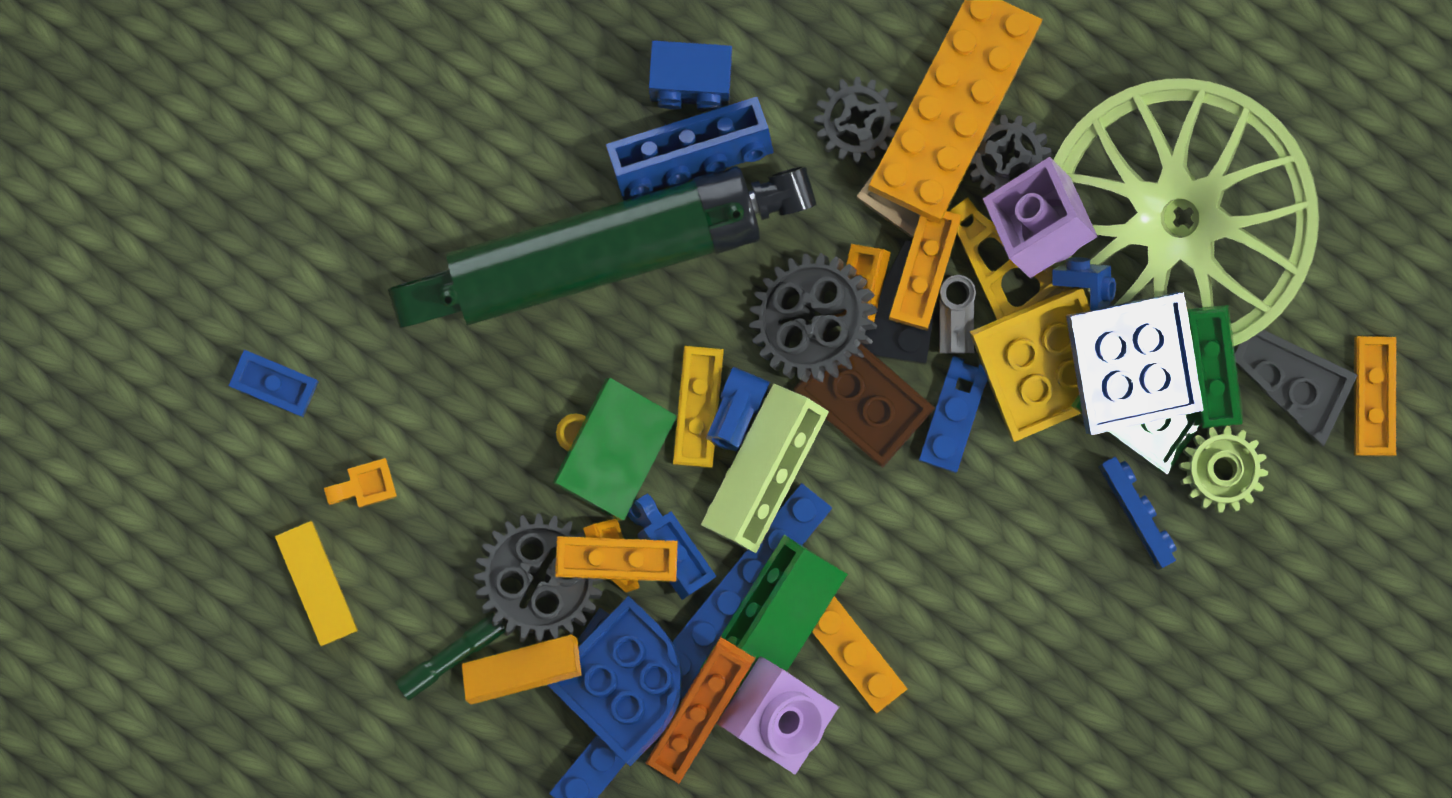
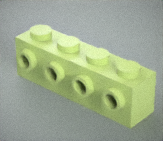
(764, 468)

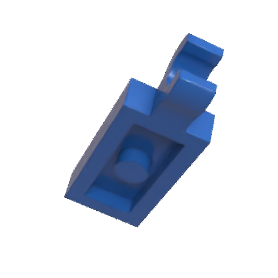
(692, 568)

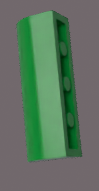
(783, 605)

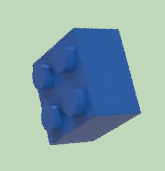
(690, 75)

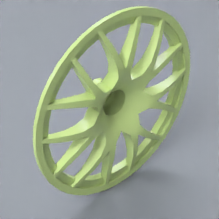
(1158, 201)

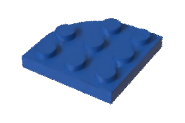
(626, 681)

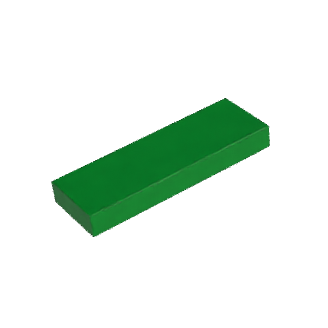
(1215, 366)

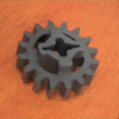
(850, 104)
(994, 152)

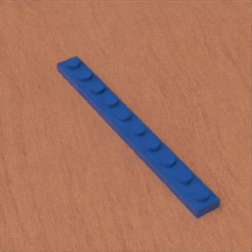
(795, 519)

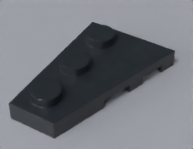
(892, 338)

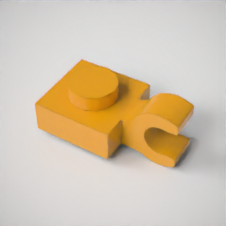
(368, 483)

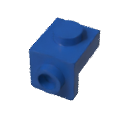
(1082, 274)

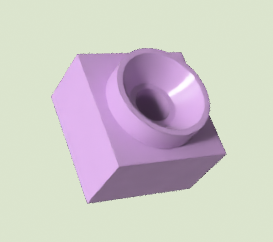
(1040, 217)
(778, 715)

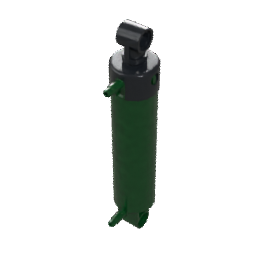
(601, 246)

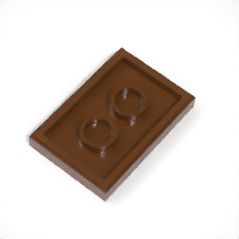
(869, 405)

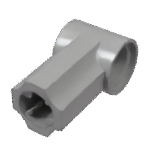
(956, 320)

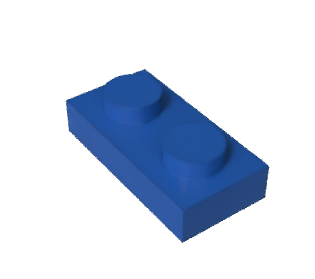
(273, 383)

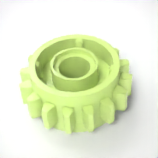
(1241, 457)

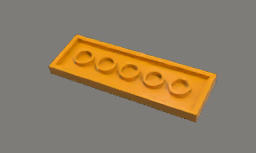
(954, 106)

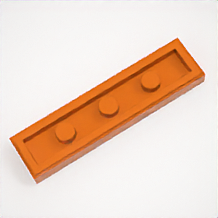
(700, 710)

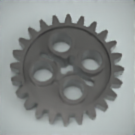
(811, 283)
(507, 561)

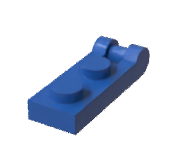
(953, 416)

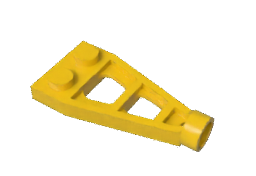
(991, 280)

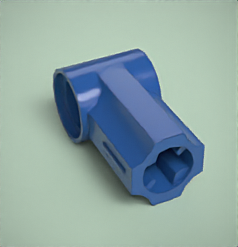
(740, 400)

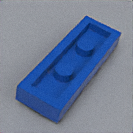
(1139, 512)

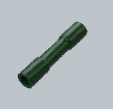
(429, 671)

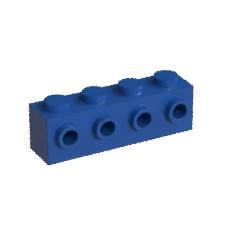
(690, 148)

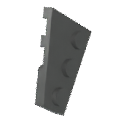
(1297, 381)

